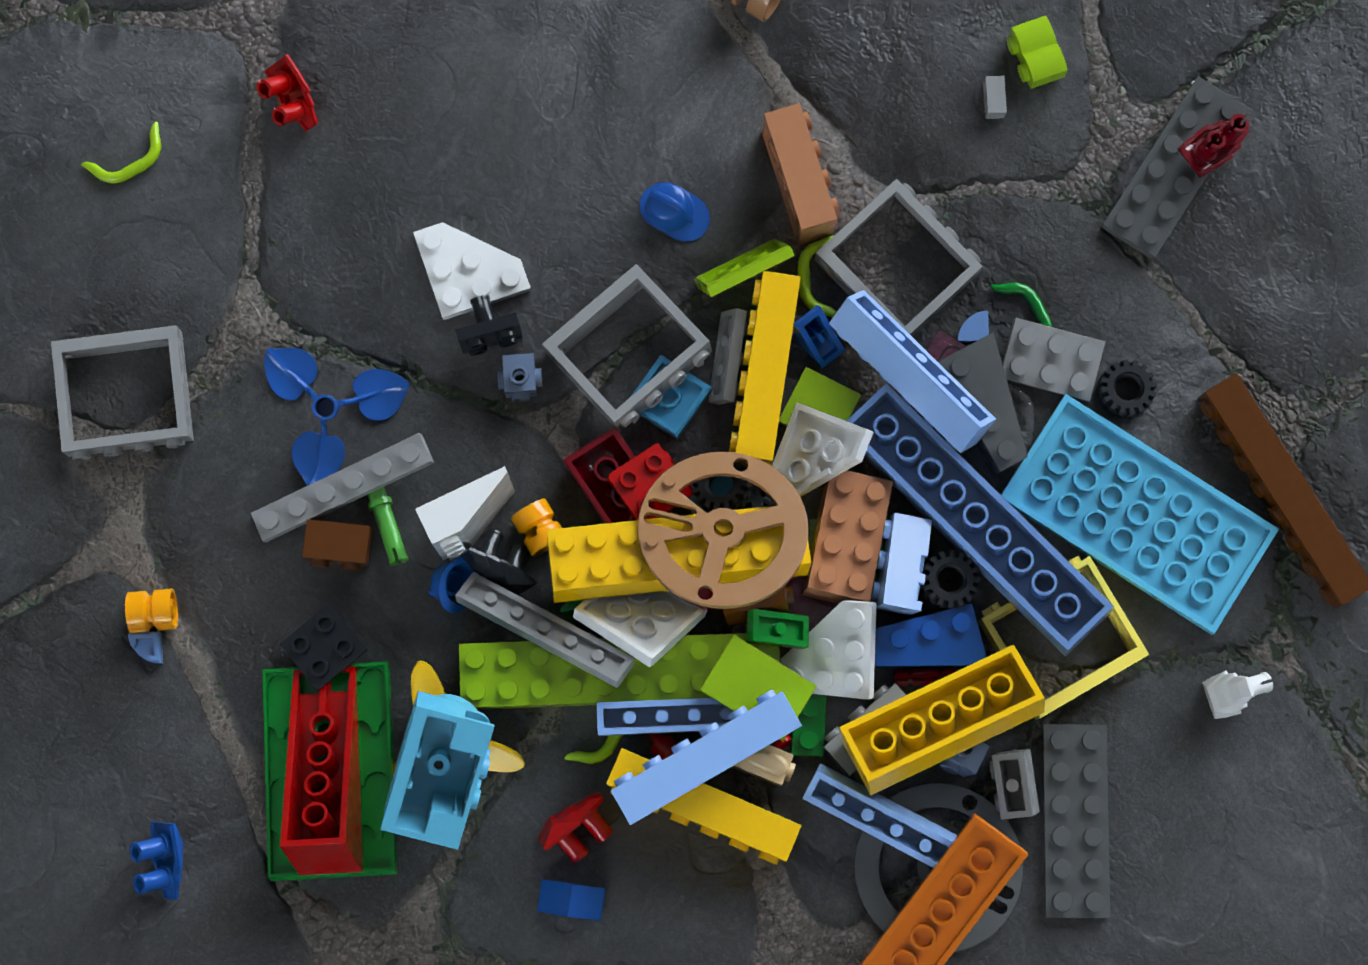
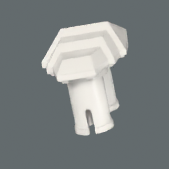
(1230, 692)

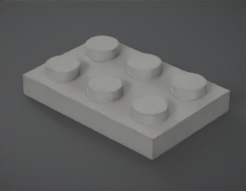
(1052, 359)

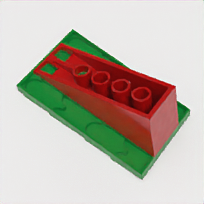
(328, 773)

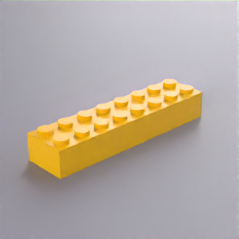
(610, 563)

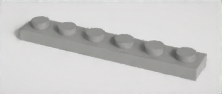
(342, 487)
(545, 629)

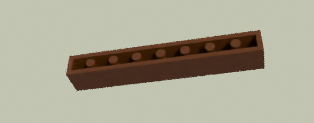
(1284, 491)

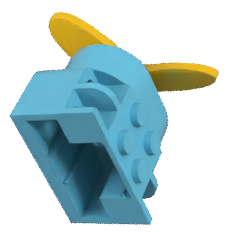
(441, 764)

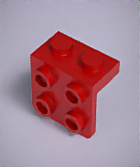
(638, 475)

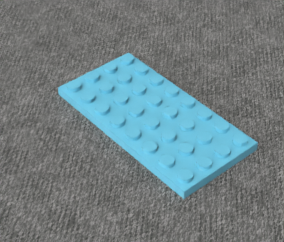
(1139, 514)

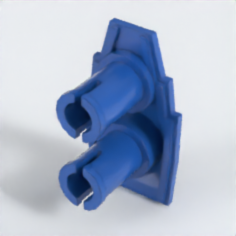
(167, 857)

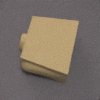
(768, 765)

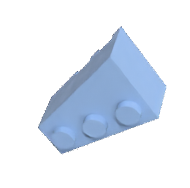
(902, 564)

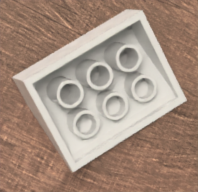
(463, 515)

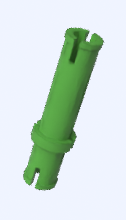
(387, 525)

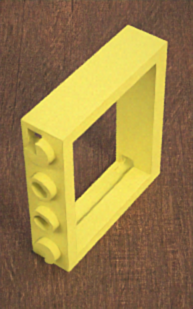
(1135, 647)

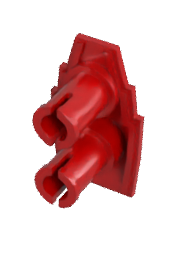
(292, 93)
(560, 827)

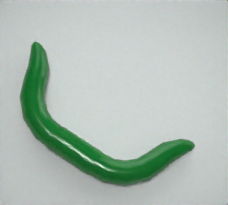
(1031, 297)

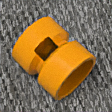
(534, 522)
(148, 610)

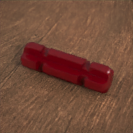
(920, 677)

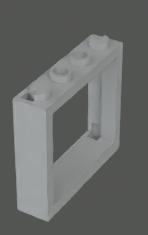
(928, 218)
(600, 310)
(115, 343)

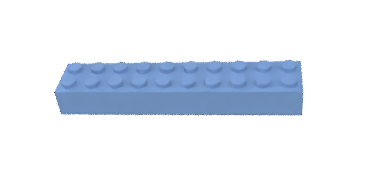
(980, 522)

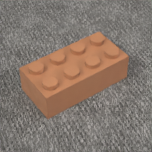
(799, 173)
(847, 538)

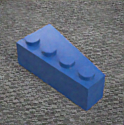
(931, 641)

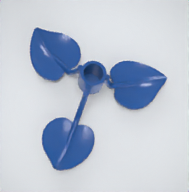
(319, 455)

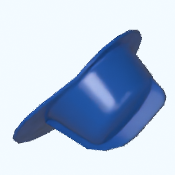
(674, 211)
(447, 581)

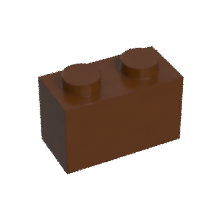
(337, 544)

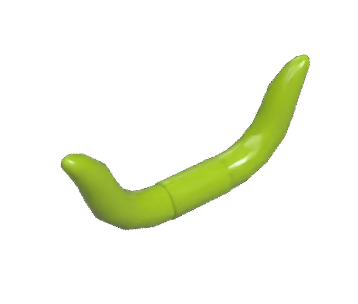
(135, 167)
(805, 281)
(596, 756)

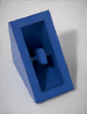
(817, 337)
(571, 900)

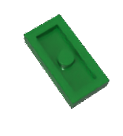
(777, 629)
(809, 738)

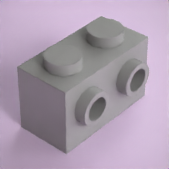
(1015, 784)

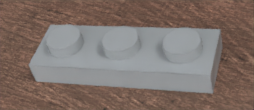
(728, 356)

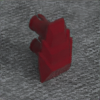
(1214, 144)

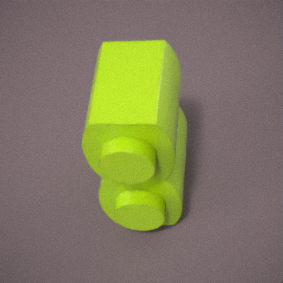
(1037, 51)

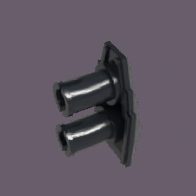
(502, 572)

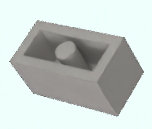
(994, 97)

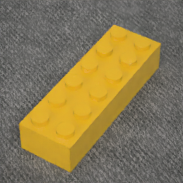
(767, 366)
(942, 719)
(722, 814)

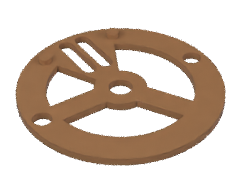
(787, 512)

